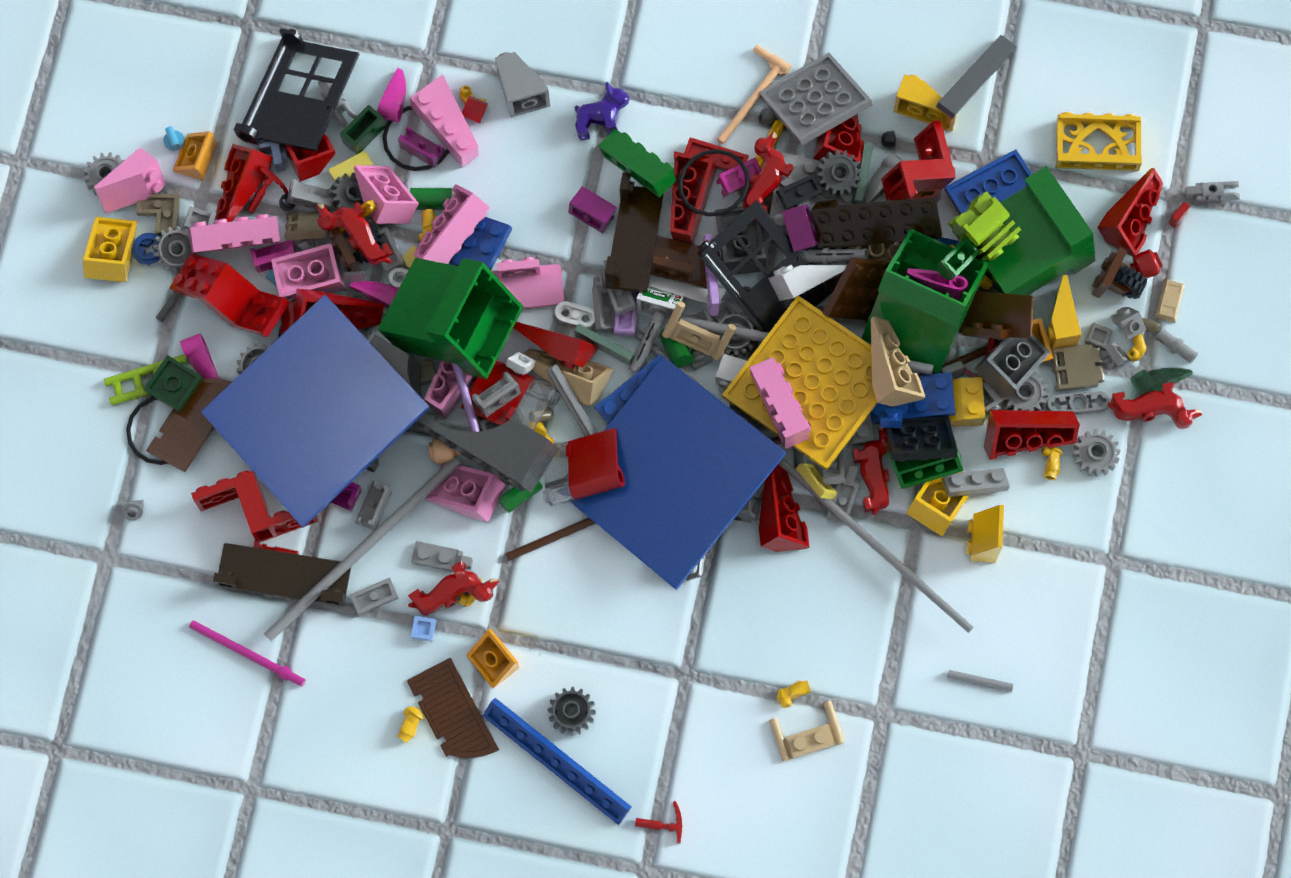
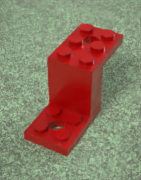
(930, 172)
(229, 295)
(255, 508)

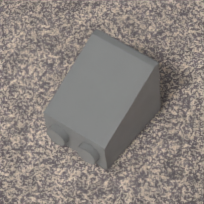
(520, 85)

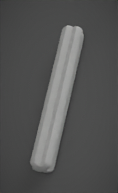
(571, 400)

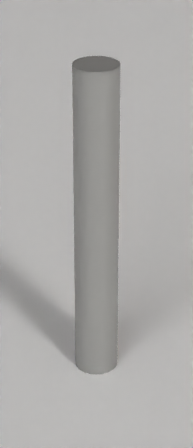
(978, 680)

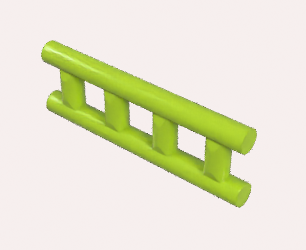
(135, 374)

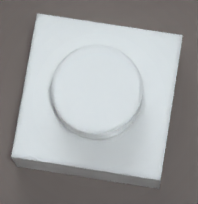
(520, 363)

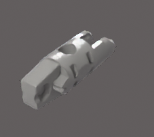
(341, 107)
(1202, 190)

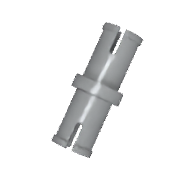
(1176, 345)

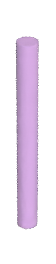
(466, 398)

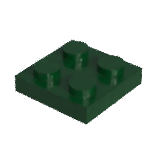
(173, 384)

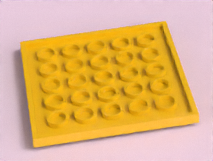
(827, 374)

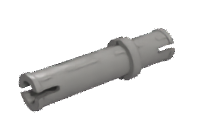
(838, 255)
(647, 341)

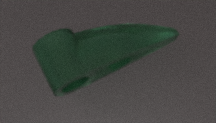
(1153, 380)

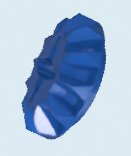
(139, 252)

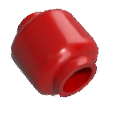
(1147, 263)

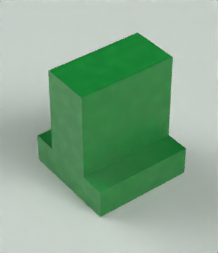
(1049, 241)
(452, 314)
(920, 316)

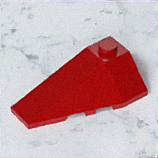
(842, 138)
(310, 163)
(241, 180)
(1128, 218)
(358, 311)
(562, 347)
(779, 518)

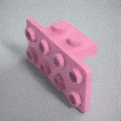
(532, 283)

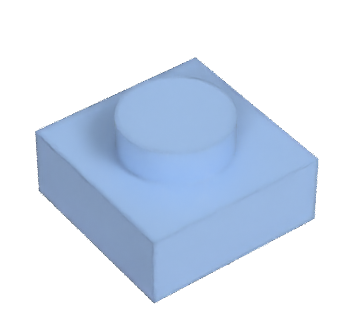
(423, 628)

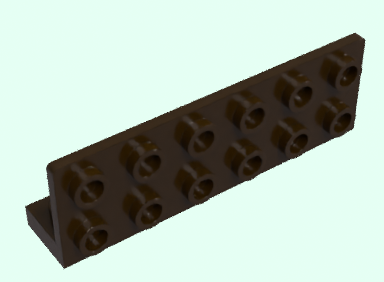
(876, 221)
(634, 238)
(278, 573)

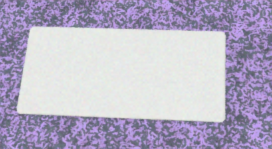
(683, 289)

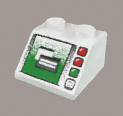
(658, 301)

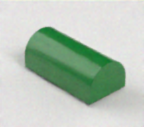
(431, 197)
(957, 259)
(678, 353)
(515, 498)

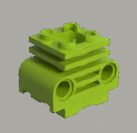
(985, 226)

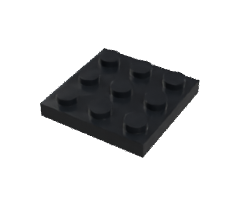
(922, 439)

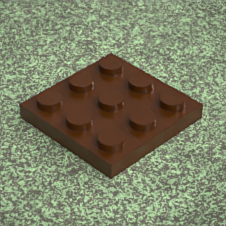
(856, 289)

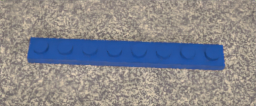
(556, 761)

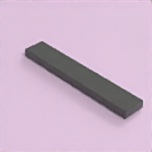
(976, 76)

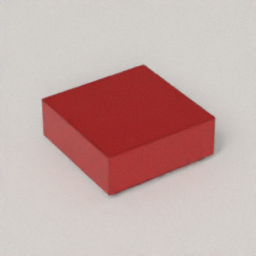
(474, 109)
(1179, 214)

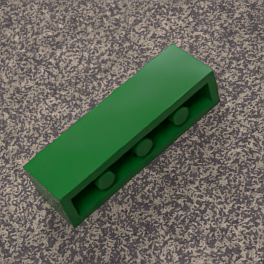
(634, 159)

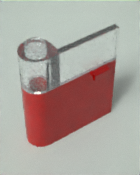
(526, 407)
(583, 468)

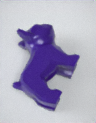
(601, 112)

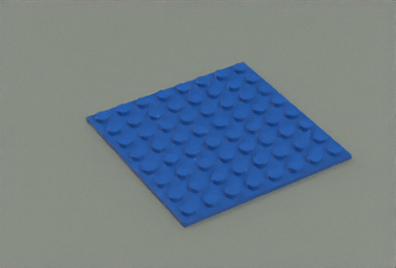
(314, 410)
(684, 472)

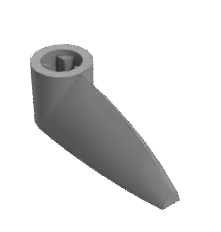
(875, 187)

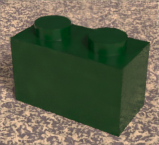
(363, 130)

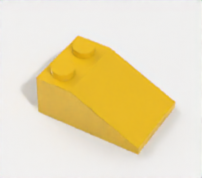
(919, 102)
(109, 249)
(1063, 323)
(968, 402)
(934, 507)
(986, 534)

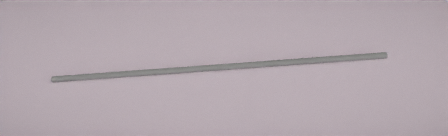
(862, 533)

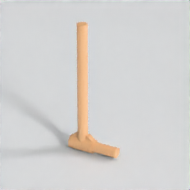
(778, 67)

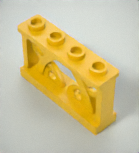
(1103, 161)

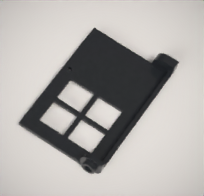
(291, 117)
(761, 301)

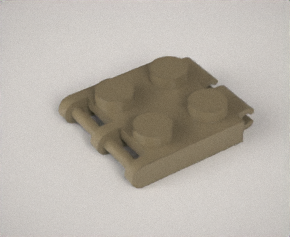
(304, 226)
(1077, 367)

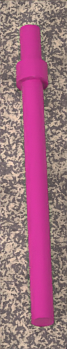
(283, 672)

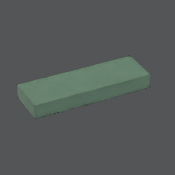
(864, 174)
(604, 344)

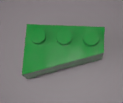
(917, 471)

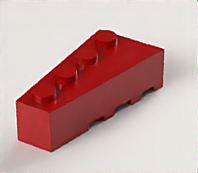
(696, 189)
(1028, 430)

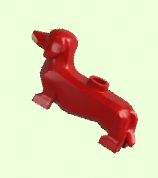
(771, 173)
(357, 228)
(1154, 404)
(873, 472)
(451, 588)

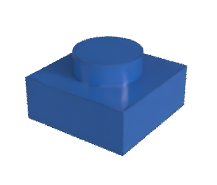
(891, 418)

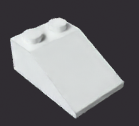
(792, 281)

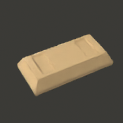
(1169, 300)

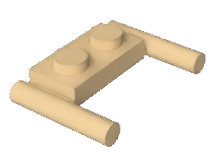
(695, 336)
(809, 740)

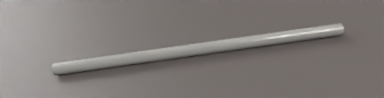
(756, 335)
(362, 548)

